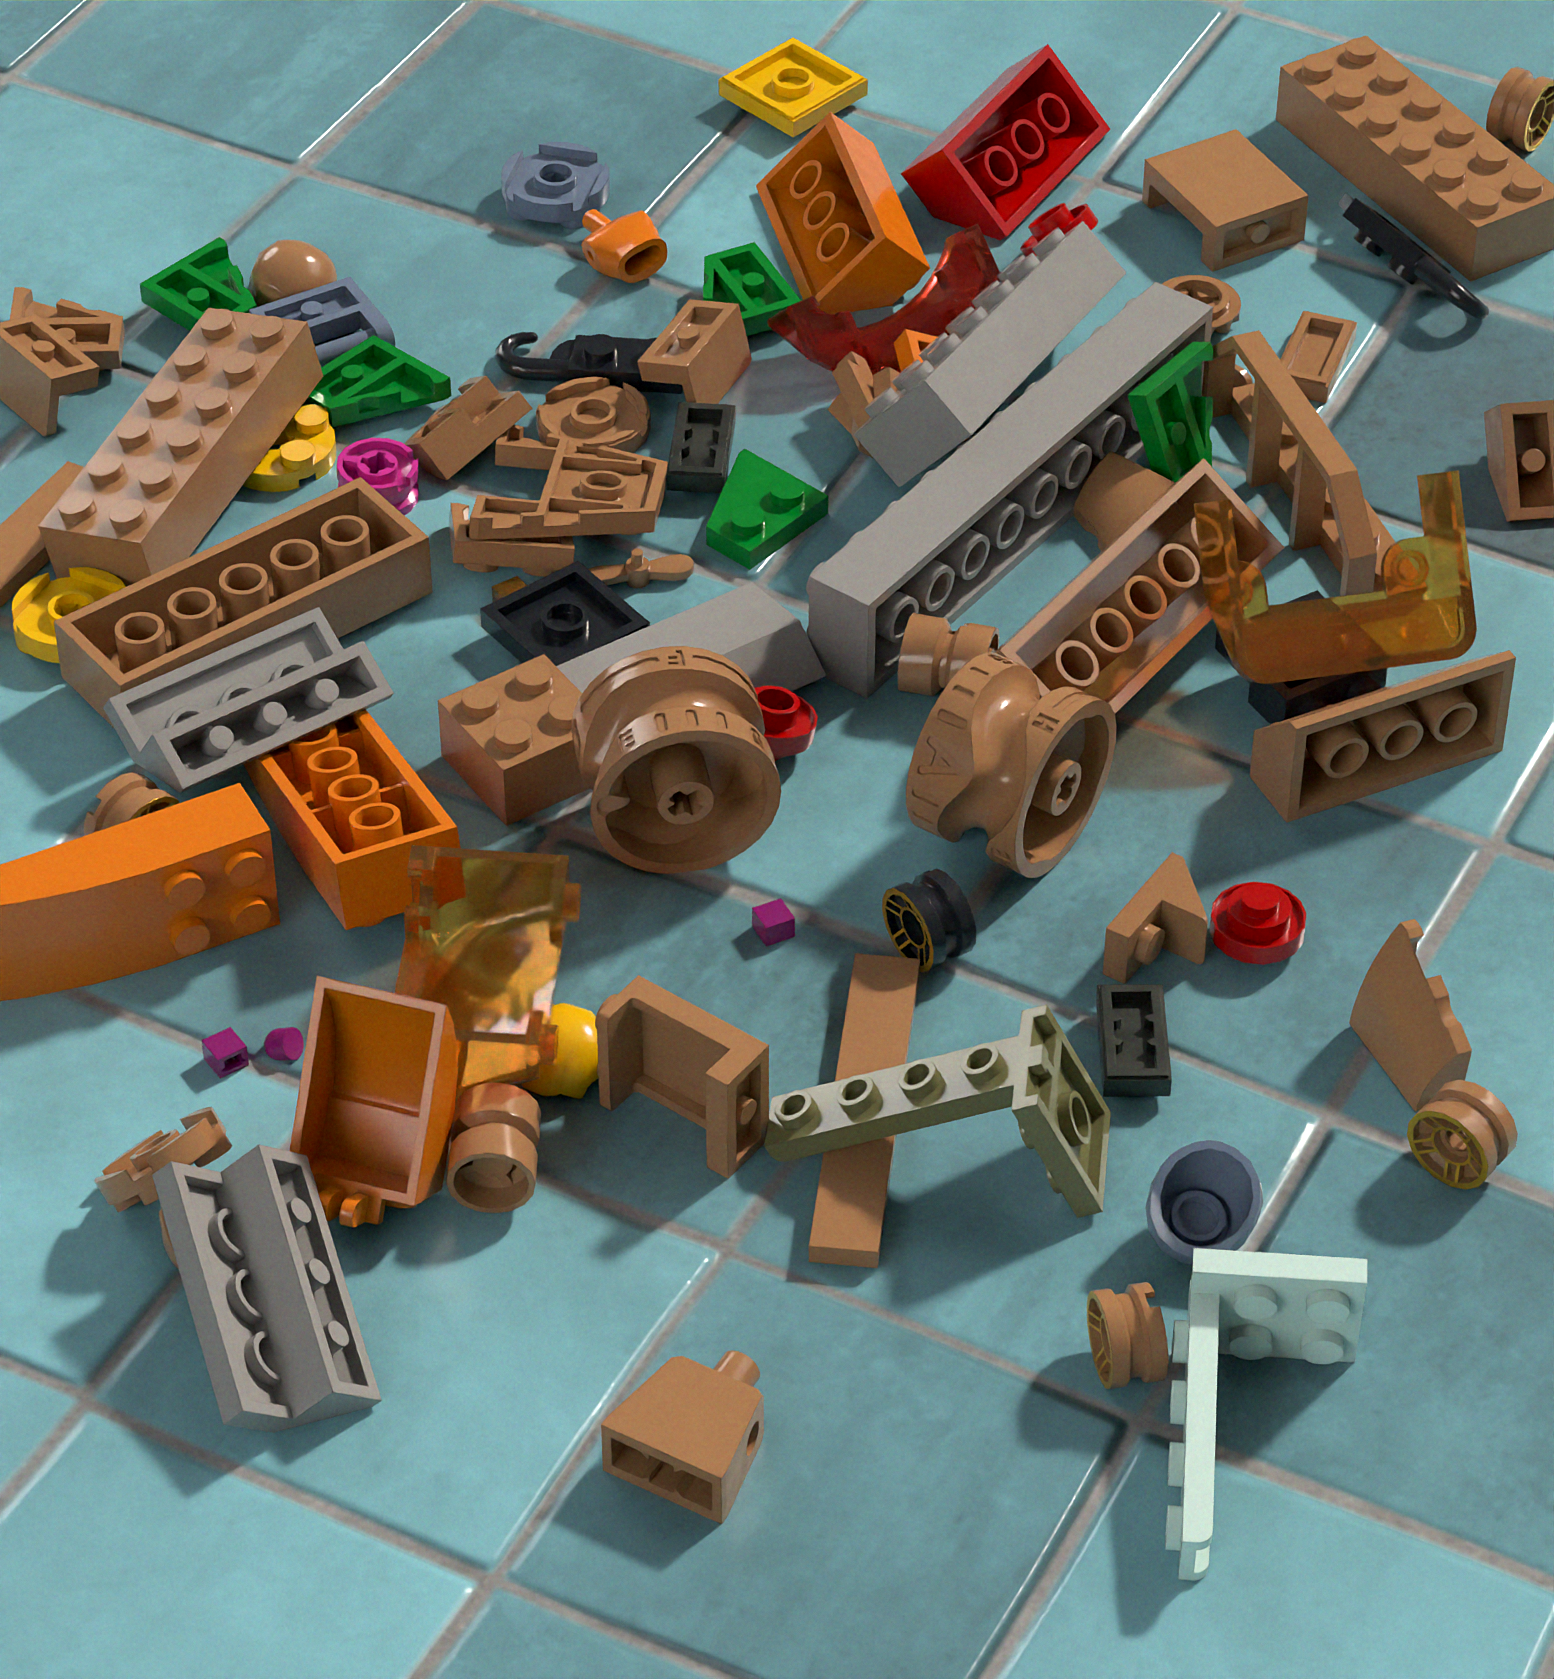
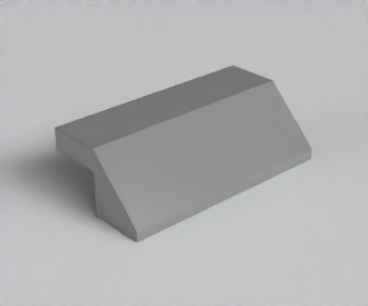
(739, 625)
(245, 701)
(266, 1291)

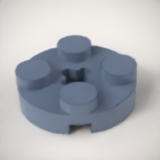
(555, 184)

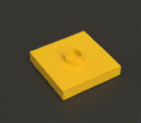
(792, 87)

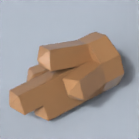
(857, 390)

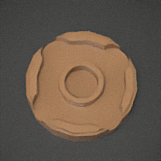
(595, 415)

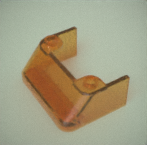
(1416, 619)

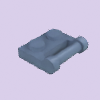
(330, 313)

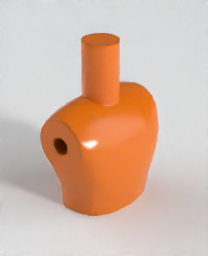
(623, 247)

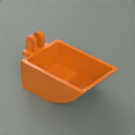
(375, 1099)

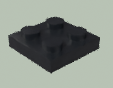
(560, 616)

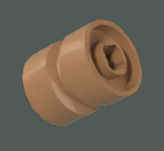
(936, 653)
(494, 1148)

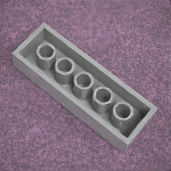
(987, 352)

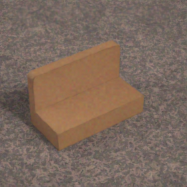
(700, 350)
(38, 369)

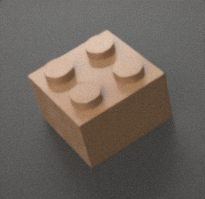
(514, 739)

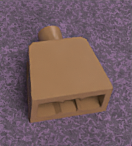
(689, 1433)

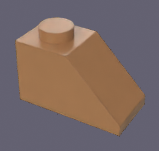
(1522, 458)

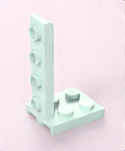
(1254, 1310)

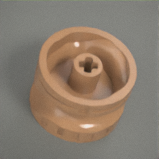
(675, 760)
(1011, 763)

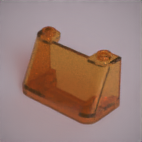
(490, 948)

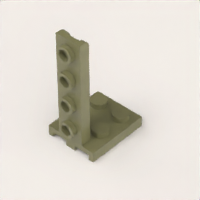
(1030, 1072)

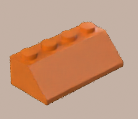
(842, 221)

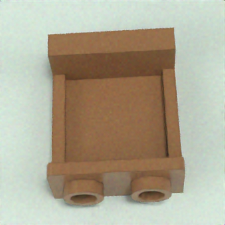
(1230, 196)
(688, 1064)

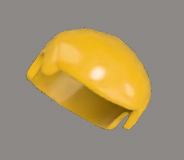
(576, 1054)

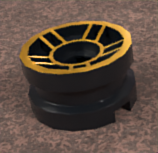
(929, 919)

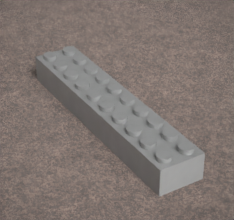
(994, 494)

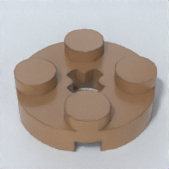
(130, 1175)

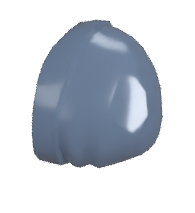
(1203, 1200)

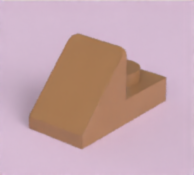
(1159, 916)

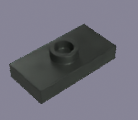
(701, 447)
(1133, 1040)

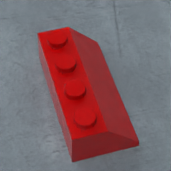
(1008, 147)

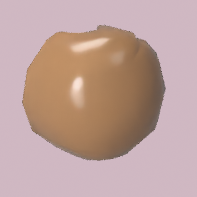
(289, 269)

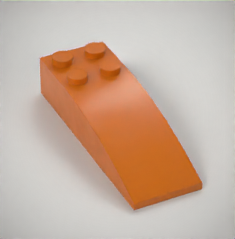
(352, 816)
(136, 895)

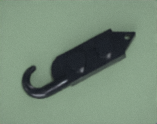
(1408, 257)
(582, 358)

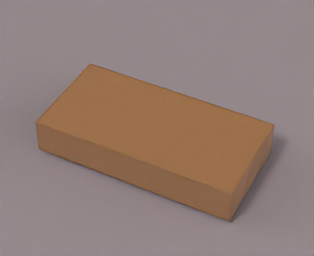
(1318, 353)

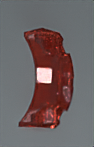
(959, 277)

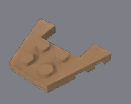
(581, 494)

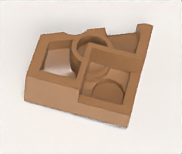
(465, 426)
(1116, 496)
(1410, 1020)

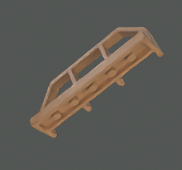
(1303, 456)

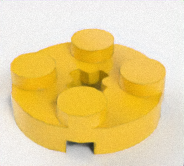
(305, 449)
(45, 601)

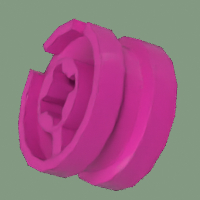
(385, 466)

